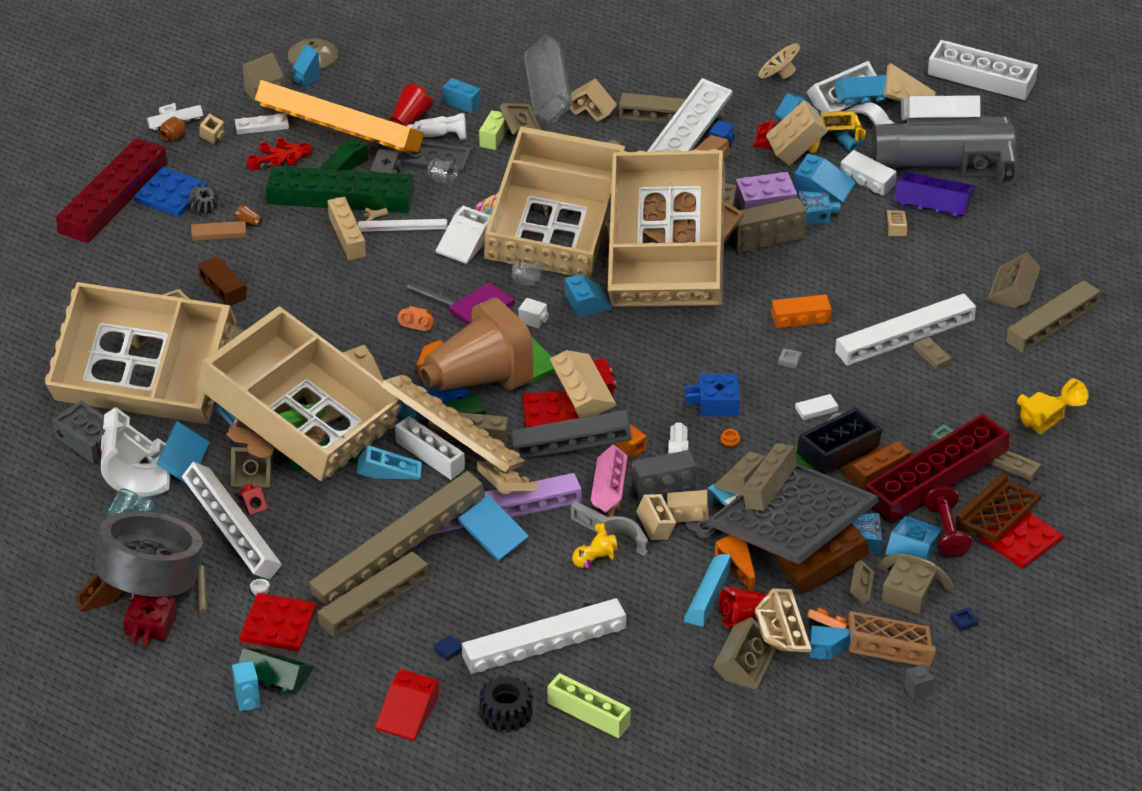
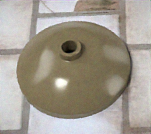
(327, 51)

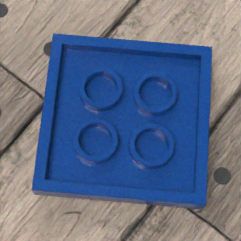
(168, 191)

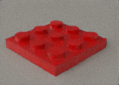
(547, 408)
(1024, 540)
(278, 622)

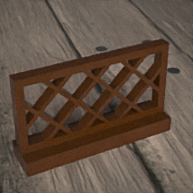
(986, 501)

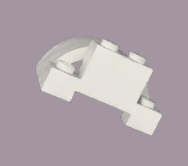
(122, 452)

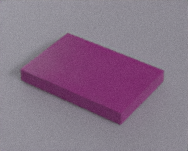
(463, 308)

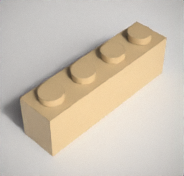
(346, 228)

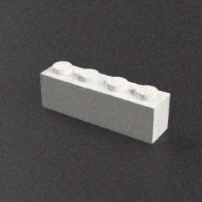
(430, 447)

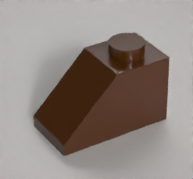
(97, 594)

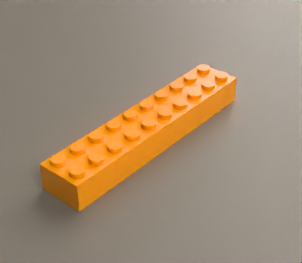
(339, 117)

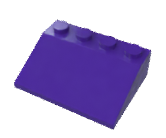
(934, 193)

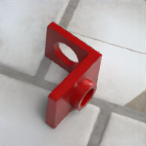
(250, 491)

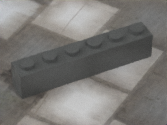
(572, 434)

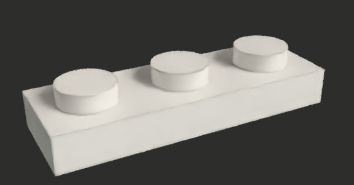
(261, 123)

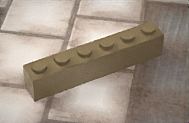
(653, 108)
(1052, 316)
(373, 594)

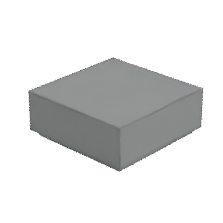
(789, 358)

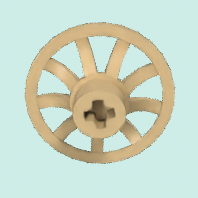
(784, 68)

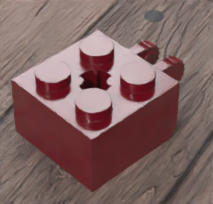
(149, 618)

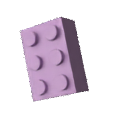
(764, 190)

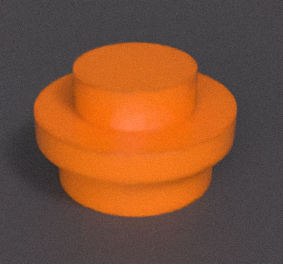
(730, 438)

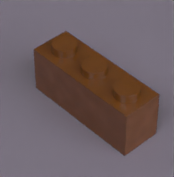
(222, 281)

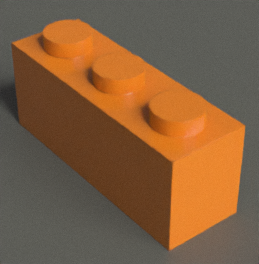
(801, 311)

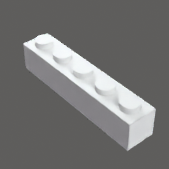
(184, 114)

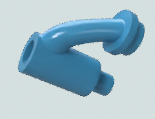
(847, 141)

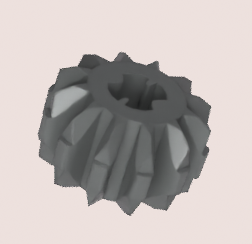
(203, 199)

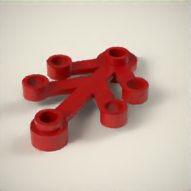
(279, 155)

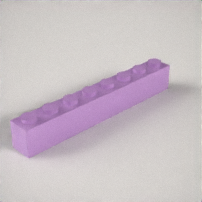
(551, 494)

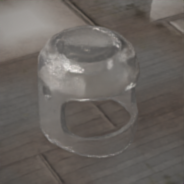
(438, 170)
(525, 273)

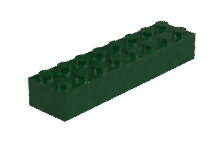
(361, 189)

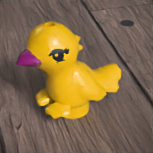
(600, 547)

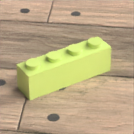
(589, 705)

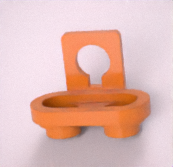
(416, 318)

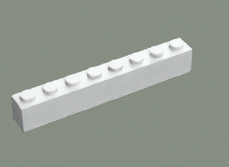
(905, 329)
(231, 521)
(543, 636)

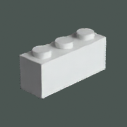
(869, 172)

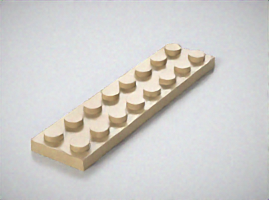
(452, 423)

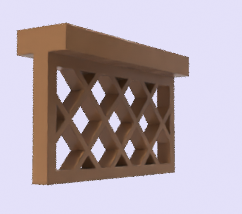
(893, 648)

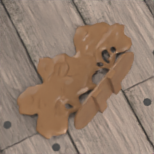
(258, 445)

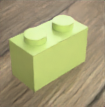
(493, 130)

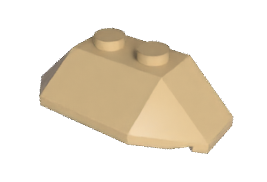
(781, 622)

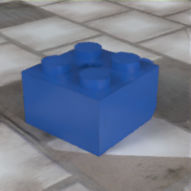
(716, 394)

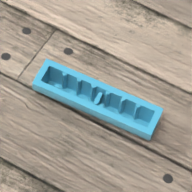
(708, 590)

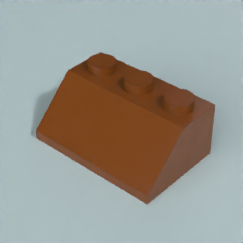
(875, 463)

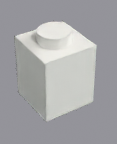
(533, 312)

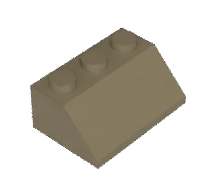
(1015, 281)
(744, 655)

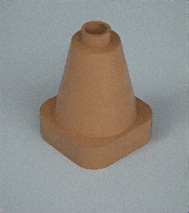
(484, 352)

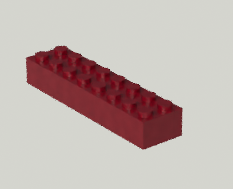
(111, 190)
(938, 466)

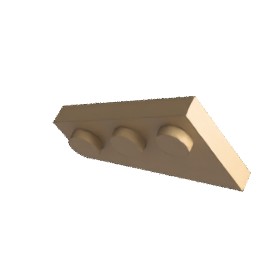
(901, 85)

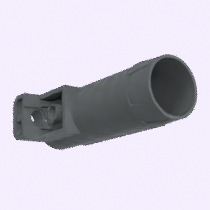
(973, 143)

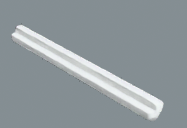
(403, 225)

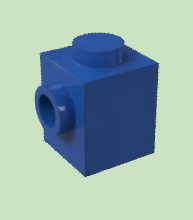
(723, 130)

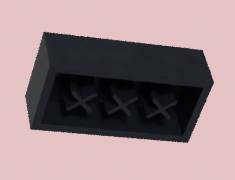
(839, 440)

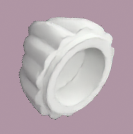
(260, 586)

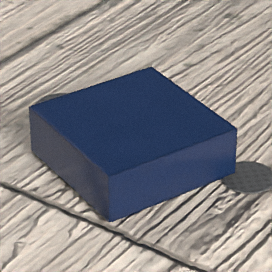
(964, 619)
(448, 647)

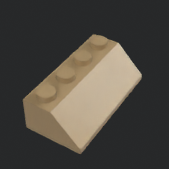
(582, 383)

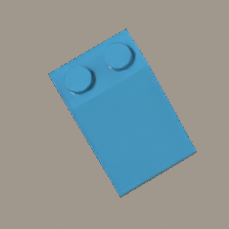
(820, 175)
(913, 538)

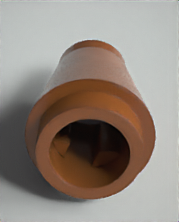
(246, 214)

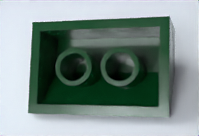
(277, 669)

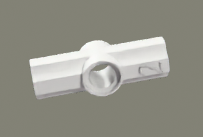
(678, 438)

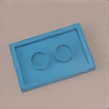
(181, 450)
(493, 528)

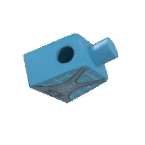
(818, 207)
(870, 528)

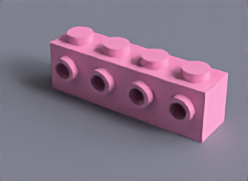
(609, 478)

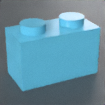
(246, 685)

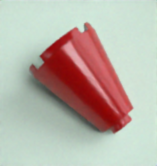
(411, 105)
(738, 605)

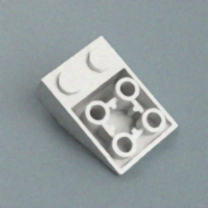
(464, 235)

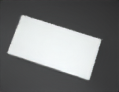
(816, 407)

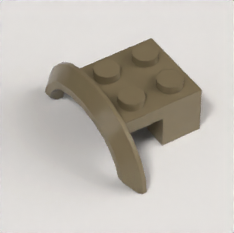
(910, 580)

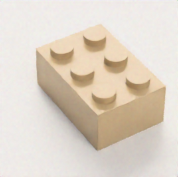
(796, 133)

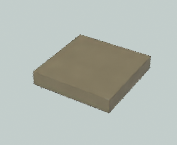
(519, 115)

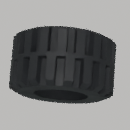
(506, 715)

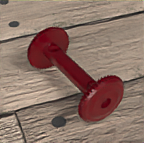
(954, 542)

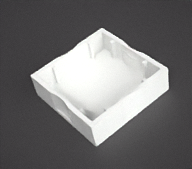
(940, 106)

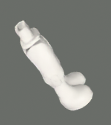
(441, 125)

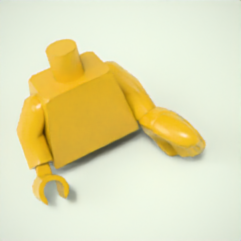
(838, 121)
(1044, 411)

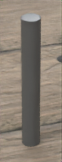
(431, 295)

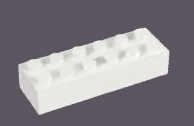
(982, 69)

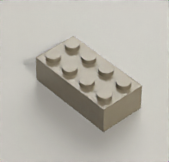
(769, 225)

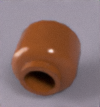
(173, 129)

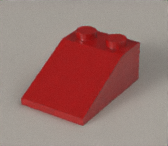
(408, 704)

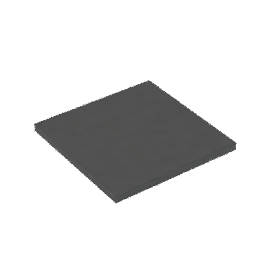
(799, 517)

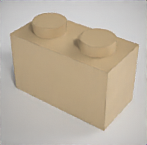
(688, 505)
(656, 517)

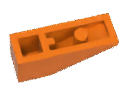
(740, 559)

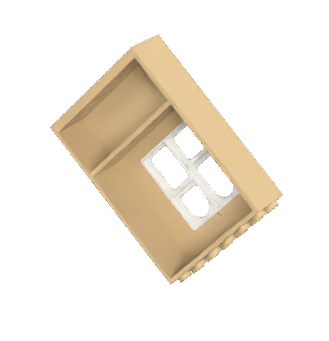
(559, 174)
(666, 271)
(189, 335)
(276, 362)

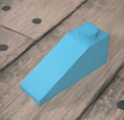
(387, 465)

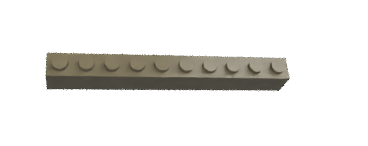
(397, 538)

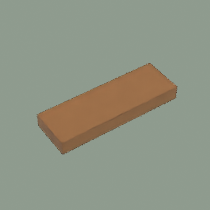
(218, 230)

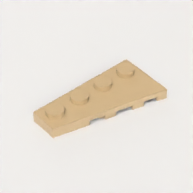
(504, 481)

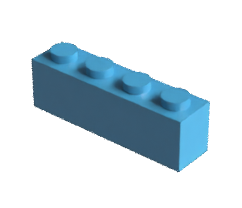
(861, 90)

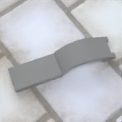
(589, 518)

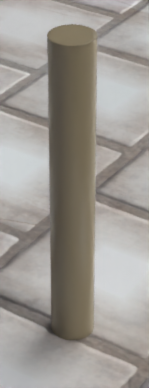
(202, 601)

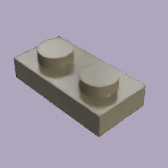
(932, 353)
(862, 582)

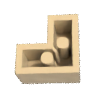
(593, 99)

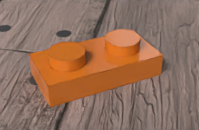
(822, 616)

